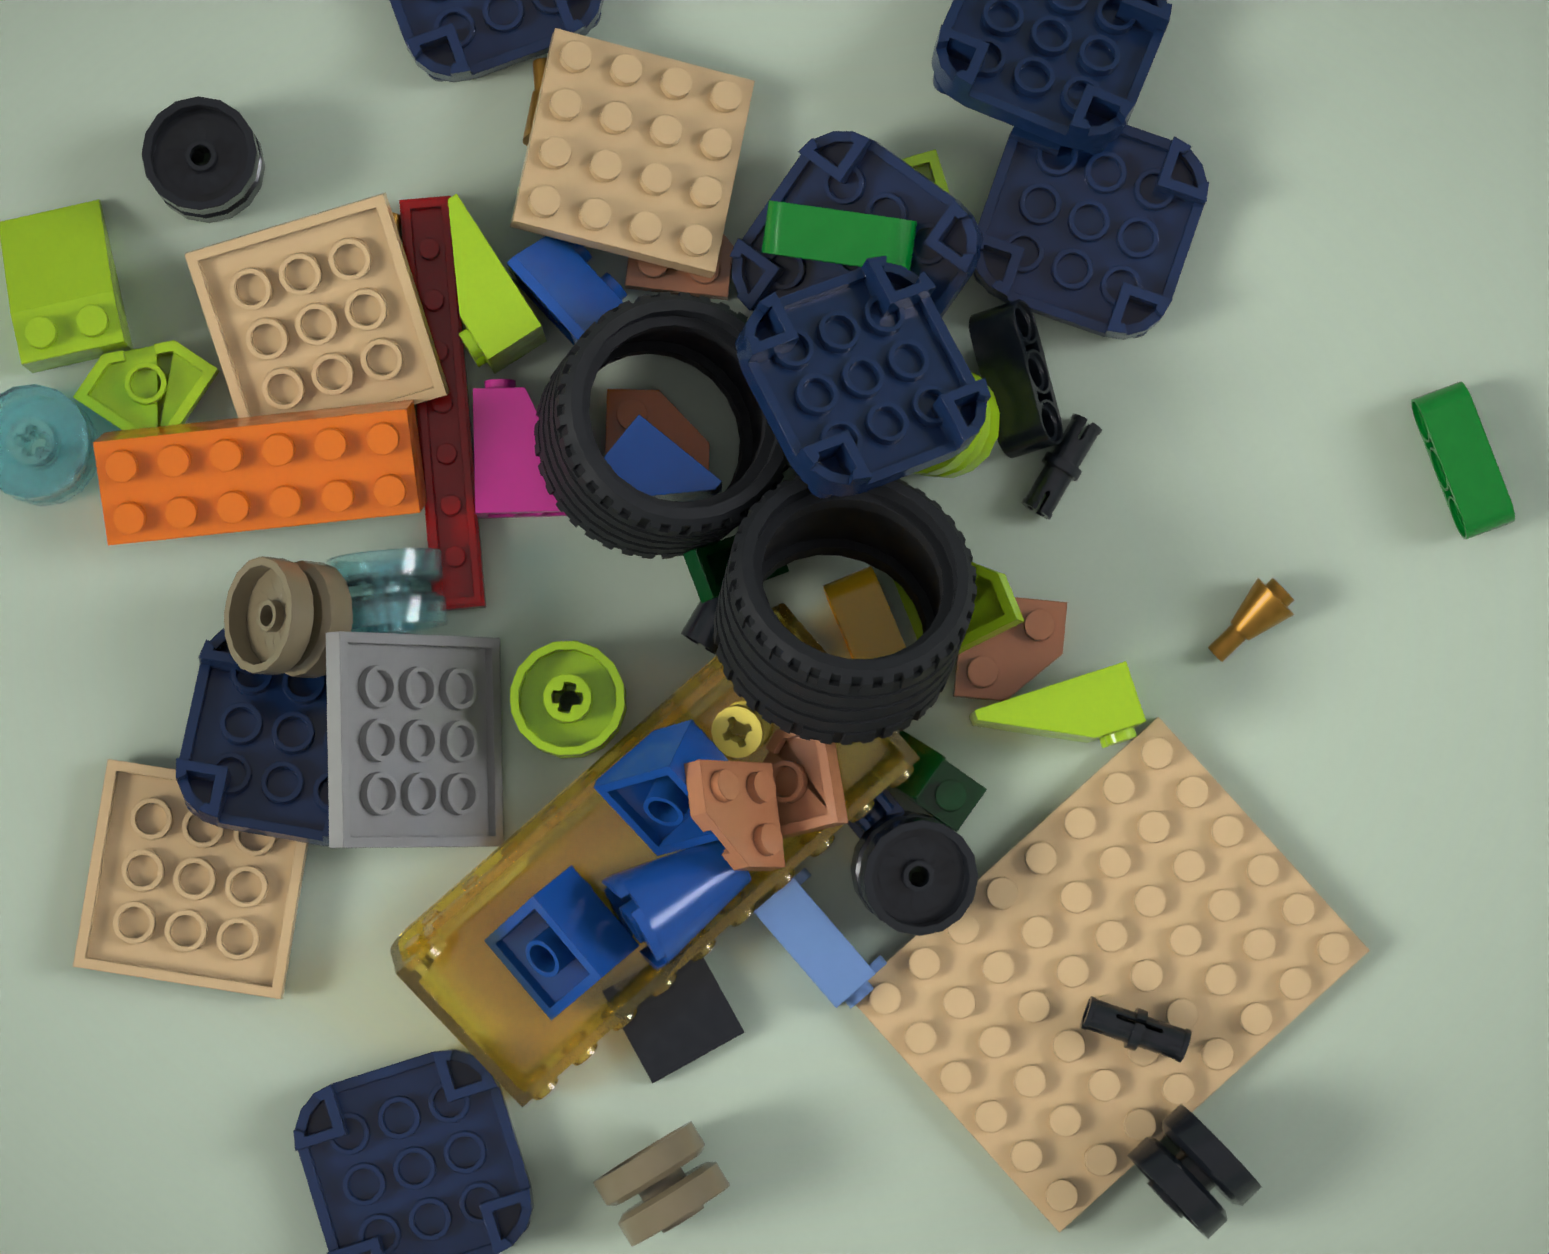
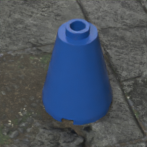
(673, 898)

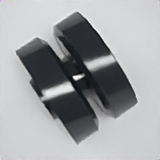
(181, 138)
(935, 894)
(1194, 1171)

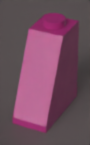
(505, 456)

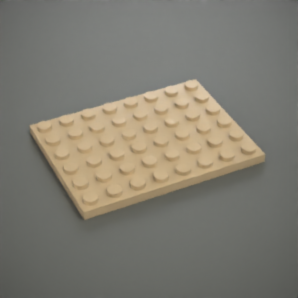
(1125, 894)

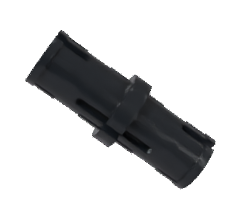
(1061, 466)
(1136, 1029)

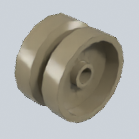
(282, 613)
(665, 1189)

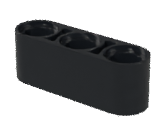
(1017, 373)

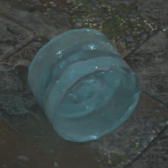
(65, 461)
(387, 587)

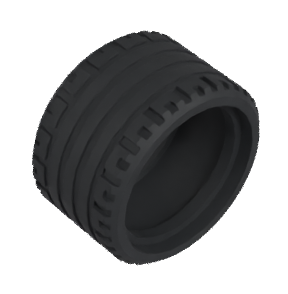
(588, 486)
(824, 693)

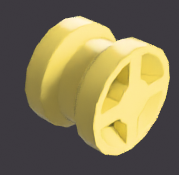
(747, 724)

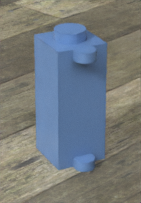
(817, 944)

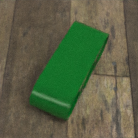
(836, 235)
(1463, 460)

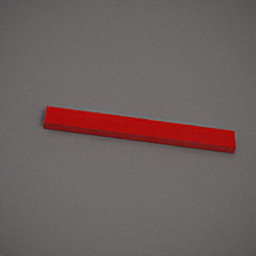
(446, 420)

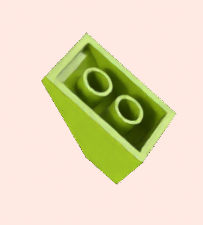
(63, 287)
(490, 305)
(1078, 709)

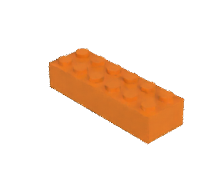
(260, 472)

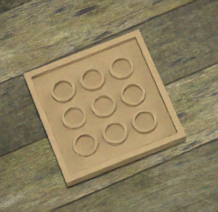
(632, 153)
(318, 313)
(185, 895)

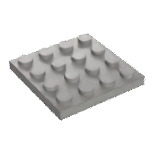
(414, 740)

